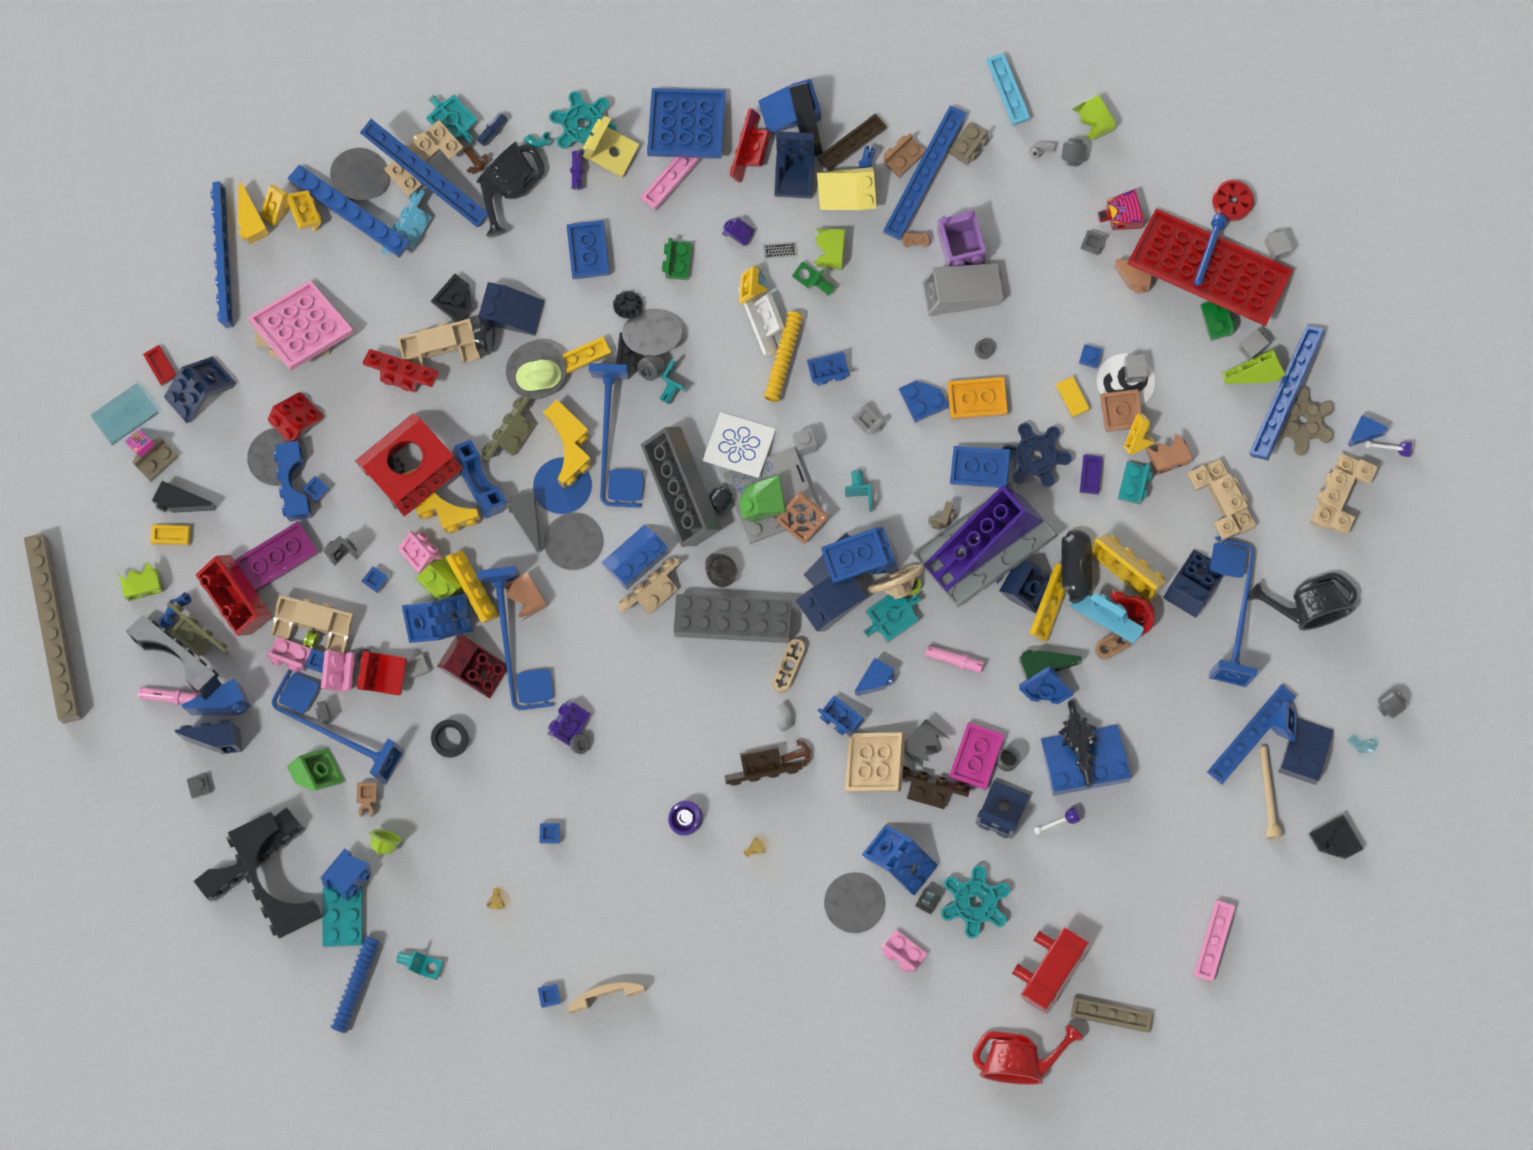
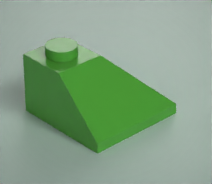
(763, 499)
(315, 770)

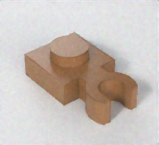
(366, 795)

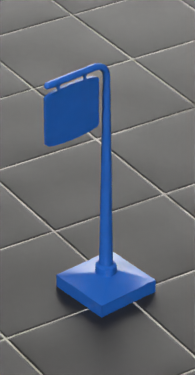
(623, 483)
(1231, 562)
(532, 685)
(299, 695)

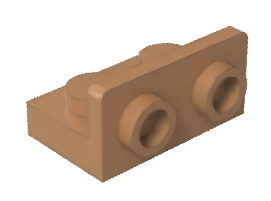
(903, 155)

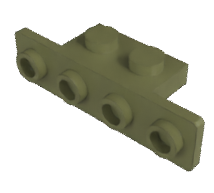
(511, 433)
(192, 635)

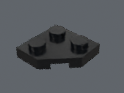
(454, 299)
(1336, 839)

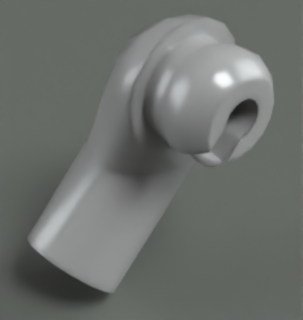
(1039, 147)
(787, 718)

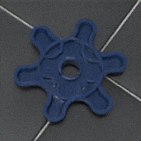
(1045, 446)

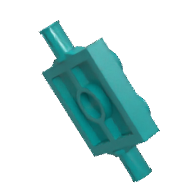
(453, 116)
(892, 616)

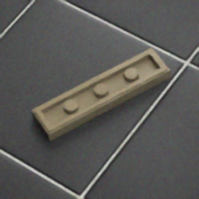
(1111, 1014)

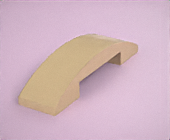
(581, 1002)

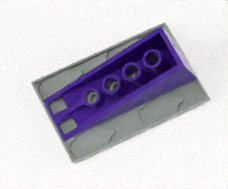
(984, 544)

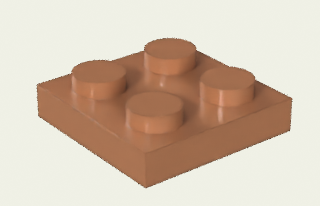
(1119, 409)

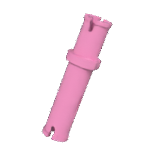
(954, 659)
(167, 696)

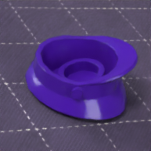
(685, 818)

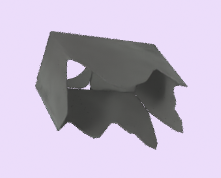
(923, 742)

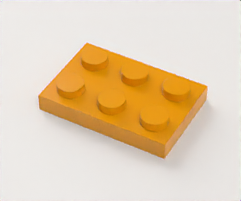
(977, 398)

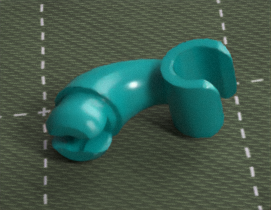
(529, 140)

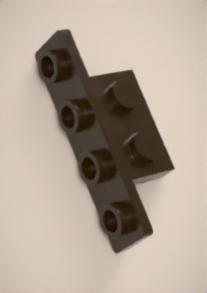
(762, 764)
(932, 789)

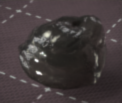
(724, 573)

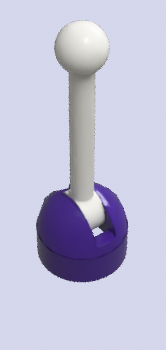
(1403, 448)
(1071, 817)

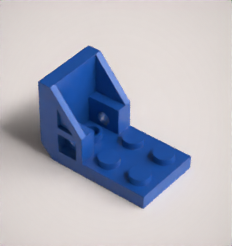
(859, 555)

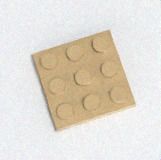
(875, 762)

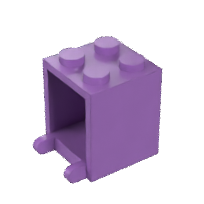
(961, 239)

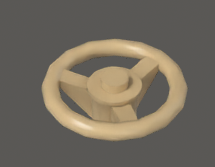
(898, 582)

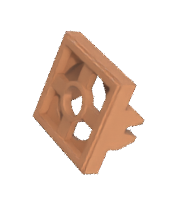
(802, 536)

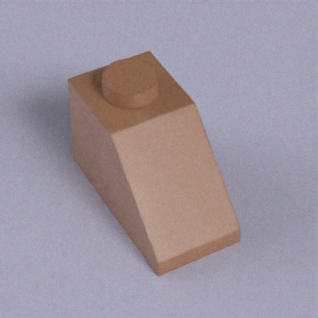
(1133, 278)

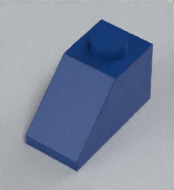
(875, 678)

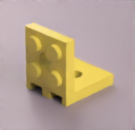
(598, 148)

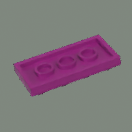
(276, 556)

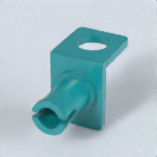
(671, 387)
(858, 488)
(418, 963)

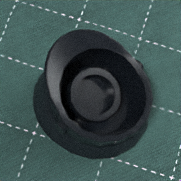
(484, 337)

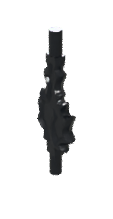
(1079, 736)

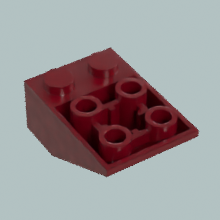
(473, 665)

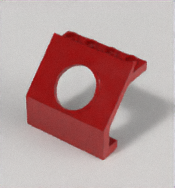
(409, 489)

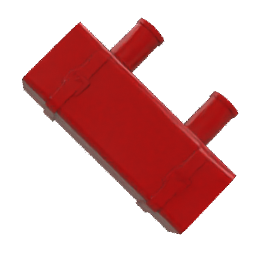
(233, 595)
(1054, 971)

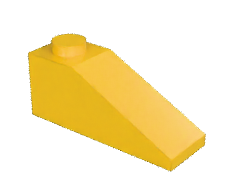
(248, 218)

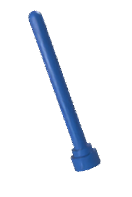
(1218, 224)

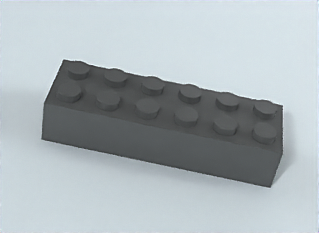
(681, 486)
(732, 618)

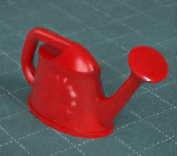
(1015, 1057)

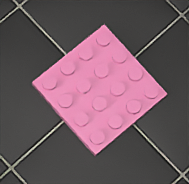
(300, 325)

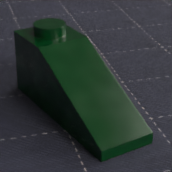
(1036, 661)

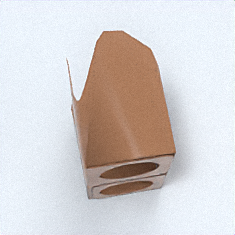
(1169, 458)
(525, 591)

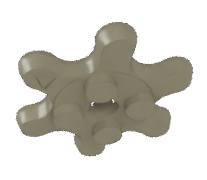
(1313, 429)

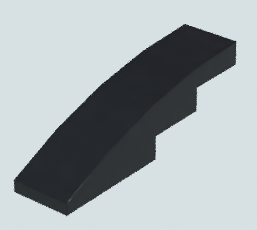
(805, 113)

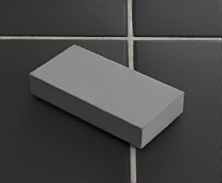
(416, 667)

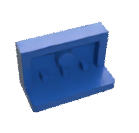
(828, 368)
(841, 716)

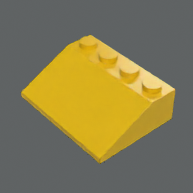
(1128, 567)

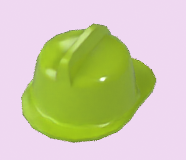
(384, 841)

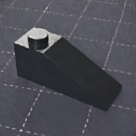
(178, 500)

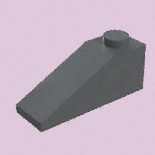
(525, 513)

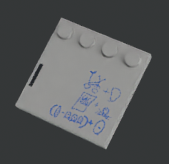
(793, 480)

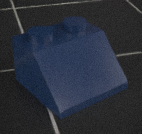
(1025, 585)

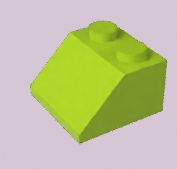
(439, 580)

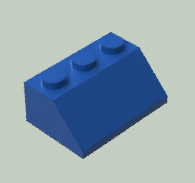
(636, 557)

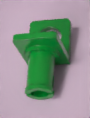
(814, 279)

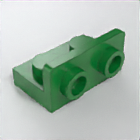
(677, 259)
(1217, 321)

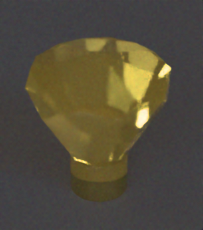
(755, 847)
(496, 901)

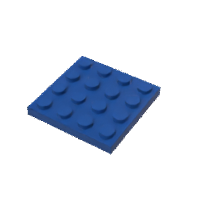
(686, 123)

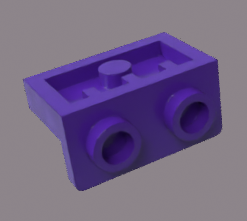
(568, 722)

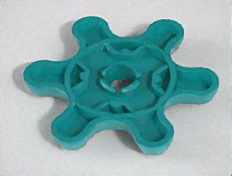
(577, 112)
(977, 888)

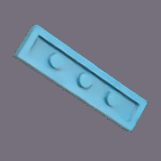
(1008, 89)

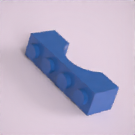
(289, 458)
(486, 495)

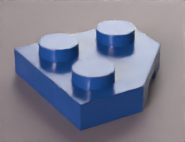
(923, 400)
(1046, 686)

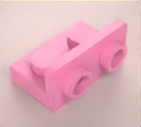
(419, 550)
(289, 653)
(338, 671)
(904, 952)

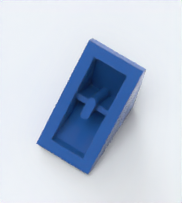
(1366, 430)
(1284, 721)

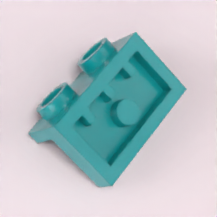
(1133, 483)

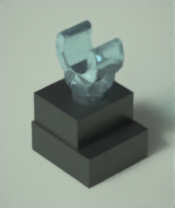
(927, 901)

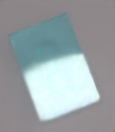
(124, 414)

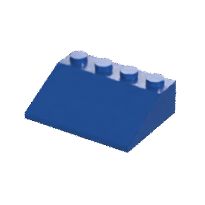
(1107, 769)

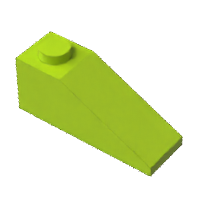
(1260, 369)

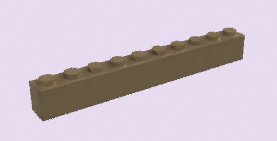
(52, 628)

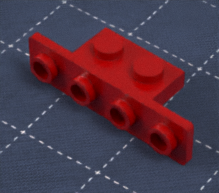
(751, 146)
(400, 371)

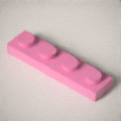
(668, 181)
(1214, 941)

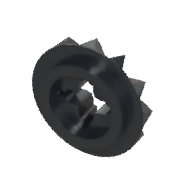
(622, 310)

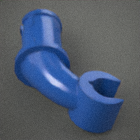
(867, 158)
(167, 618)

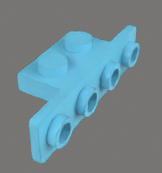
(412, 221)
(1109, 616)

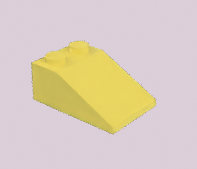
(847, 189)

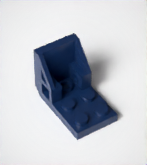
(794, 164)

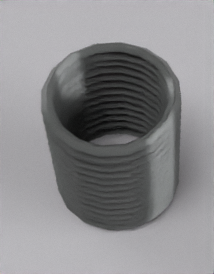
(1013, 751)

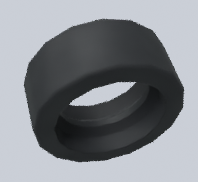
(452, 724)

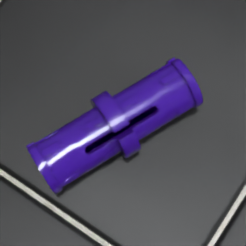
(577, 170)

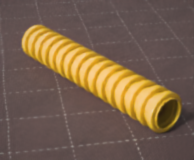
(783, 356)

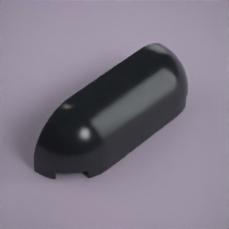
(1076, 565)

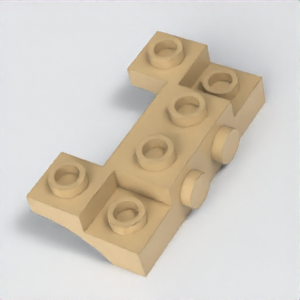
(425, 146)
(438, 341)
(1227, 498)
(1332, 498)
(314, 617)

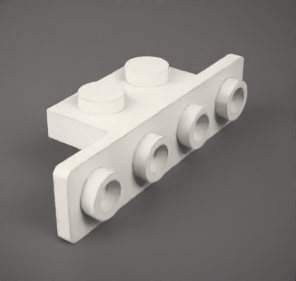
(765, 322)

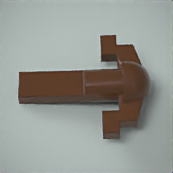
(479, 165)
(805, 751)

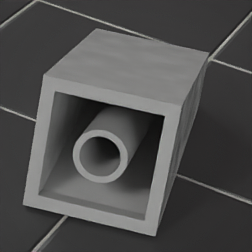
(962, 288)

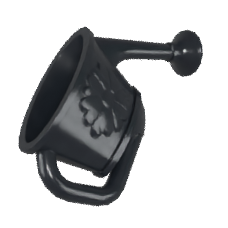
(507, 177)
(1316, 601)

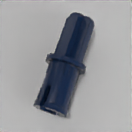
(492, 129)

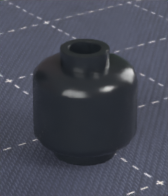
(721, 500)

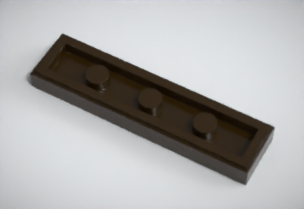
(852, 142)

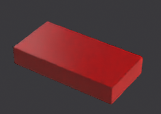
(160, 365)

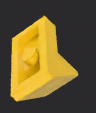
(275, 205)
(749, 286)
(1137, 439)

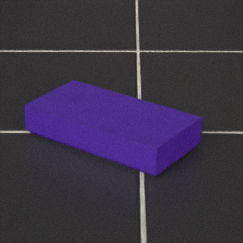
(1090, 474)

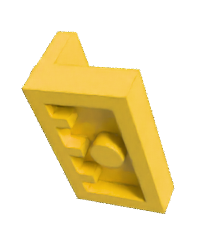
(304, 210)

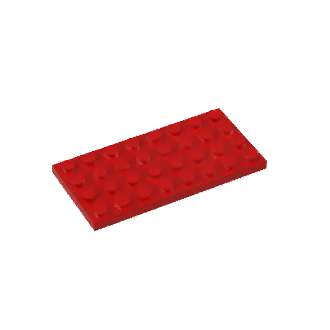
(1234, 276)

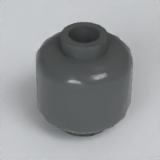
(1074, 151)
(651, 367)
(1392, 703)

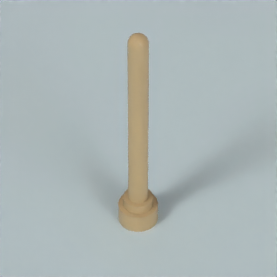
(1273, 830)

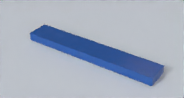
(1248, 736)

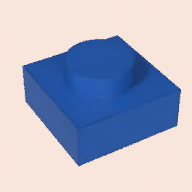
(1090, 356)
(315, 489)
(375, 579)
(315, 661)
(549, 833)
(549, 996)

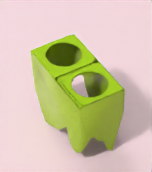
(1097, 115)
(832, 244)
(141, 583)

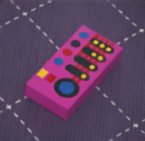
(139, 443)

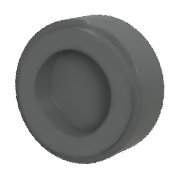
(984, 349)
(579, 744)

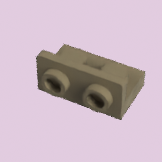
(968, 143)
(156, 459)

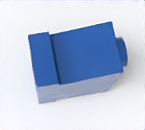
(346, 875)

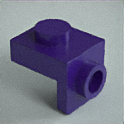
(738, 231)

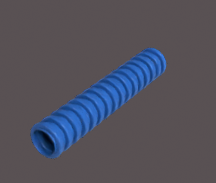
(355, 984)

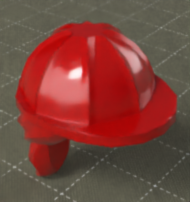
(1137, 608)

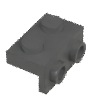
(338, 549)

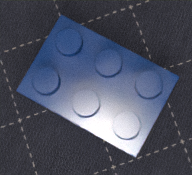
(587, 249)
(980, 466)

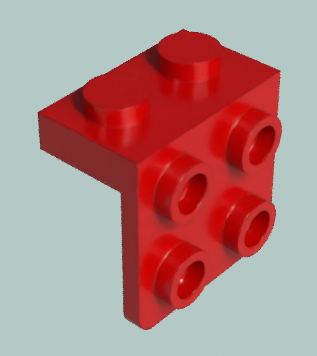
(294, 416)
(382, 673)

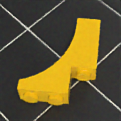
(572, 434)
(449, 515)

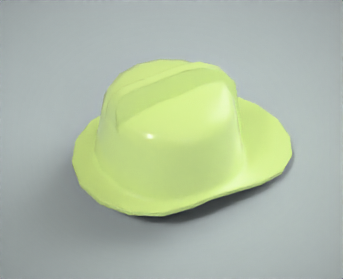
(538, 375)

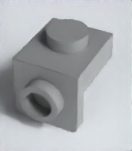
(867, 420)

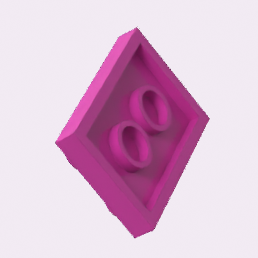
(976, 756)

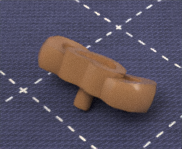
(916, 239)

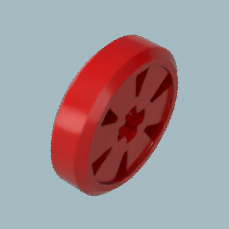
(1233, 189)

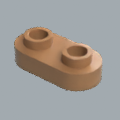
(1113, 646)

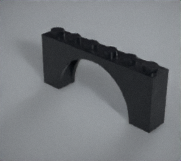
(282, 915)

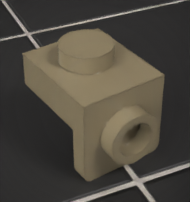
(947, 514)

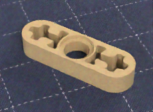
(799, 654)

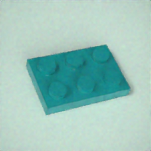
(342, 919)

